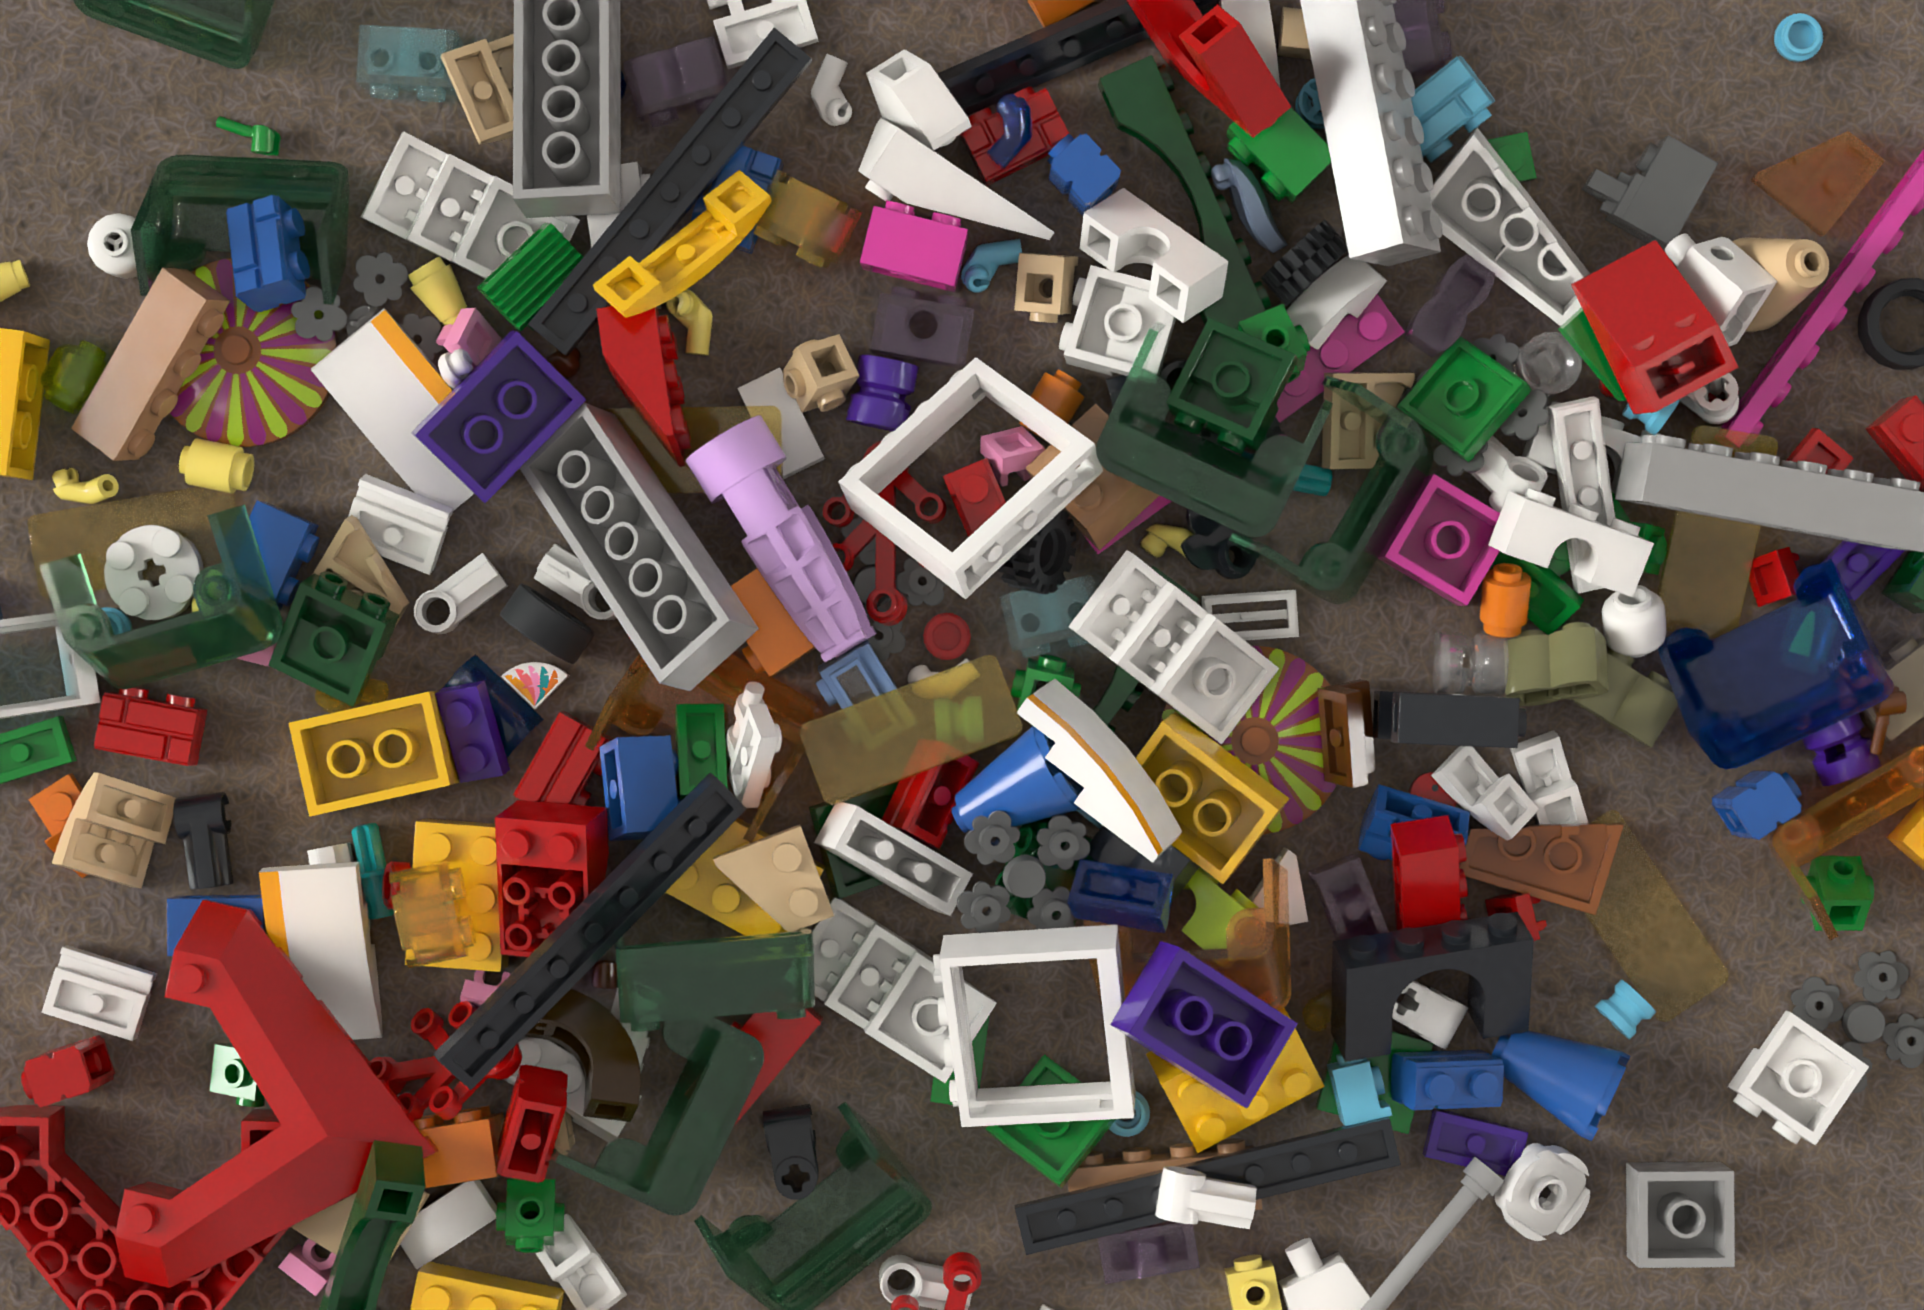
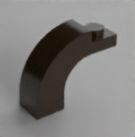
(602, 1051)

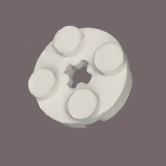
(129, 558)
(1529, 1176)

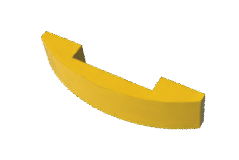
(690, 253)

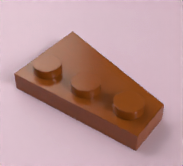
(1547, 860)

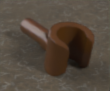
(1894, 704)
(605, 975)

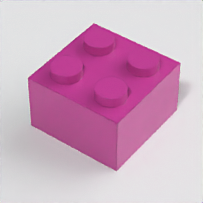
(914, 246)
(1444, 541)

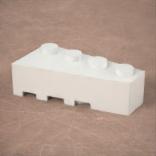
(1505, 230)

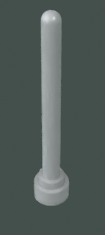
(1477, 1184)

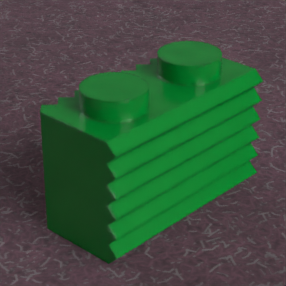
(530, 275)

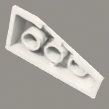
(923, 178)

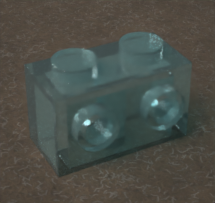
(405, 61)
(1039, 619)

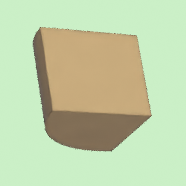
(1293, 35)

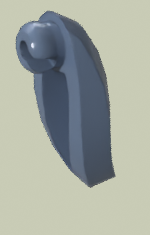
(1249, 202)

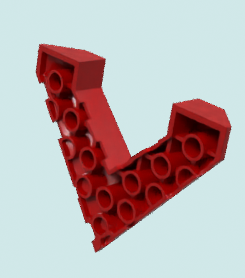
(310, 1077)
(73, 1223)

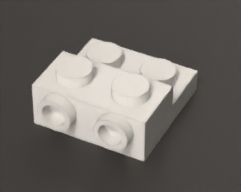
(1113, 323)
(1797, 1079)

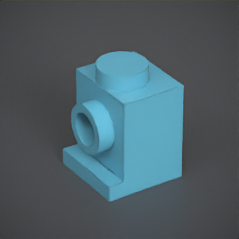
(1357, 1091)

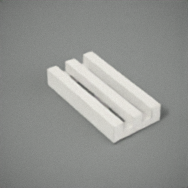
(1289, 613)

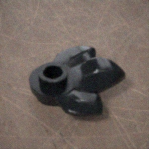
(1210, 548)

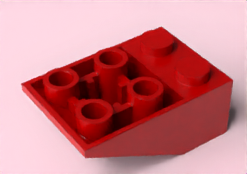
(1653, 329)
(643, 365)
(545, 868)

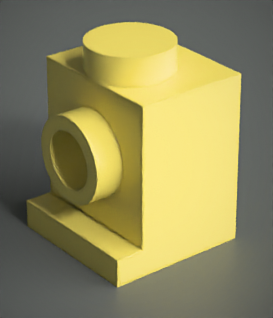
(1252, 1272)

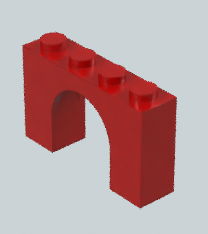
(1215, 59)

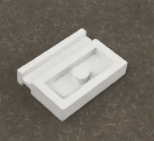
(401, 523)
(99, 993)

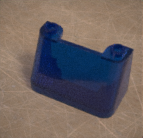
(1777, 673)

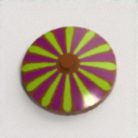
(252, 372)
(1283, 737)

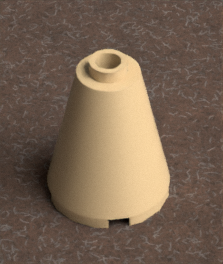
(1795, 265)

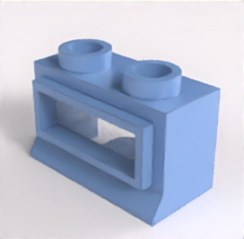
(854, 677)

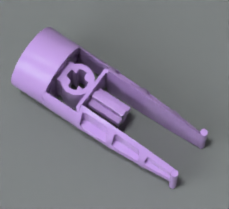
(783, 537)

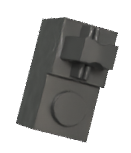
(1659, 198)

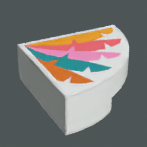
(535, 681)

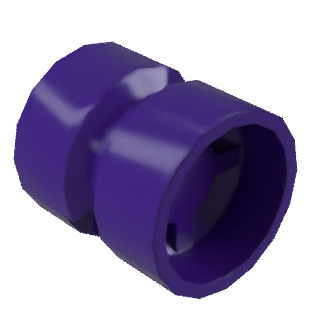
(882, 392)
(1841, 766)

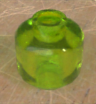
(72, 375)

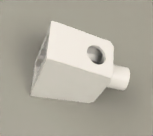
(1724, 281)
(1320, 1283)

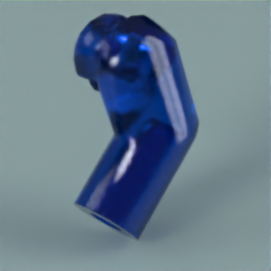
(1017, 129)

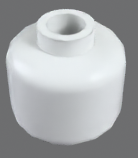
(105, 245)
(1634, 623)

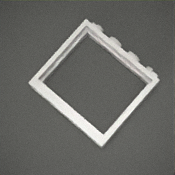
(1008, 527)
(1038, 1102)

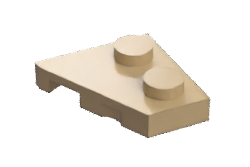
(1351, 433)
(361, 565)
(779, 878)

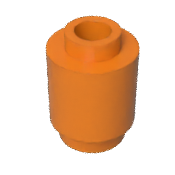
(1058, 395)
(1505, 600)

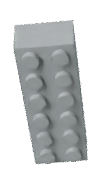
(567, 107)
(1372, 130)
(1762, 493)
(638, 548)

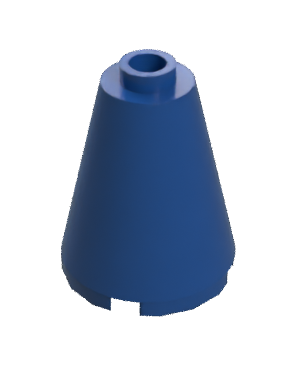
(1018, 784)
(1563, 1076)

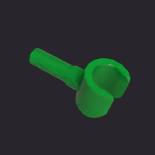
(264, 140)

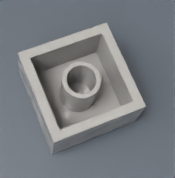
(1680, 1214)

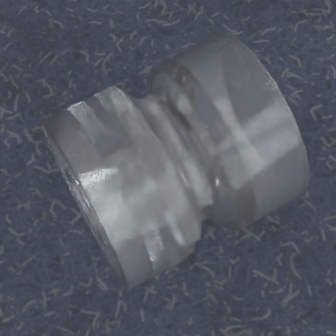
(1548, 363)
(1486, 668)

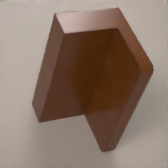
(1347, 733)

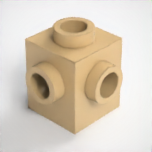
(820, 374)

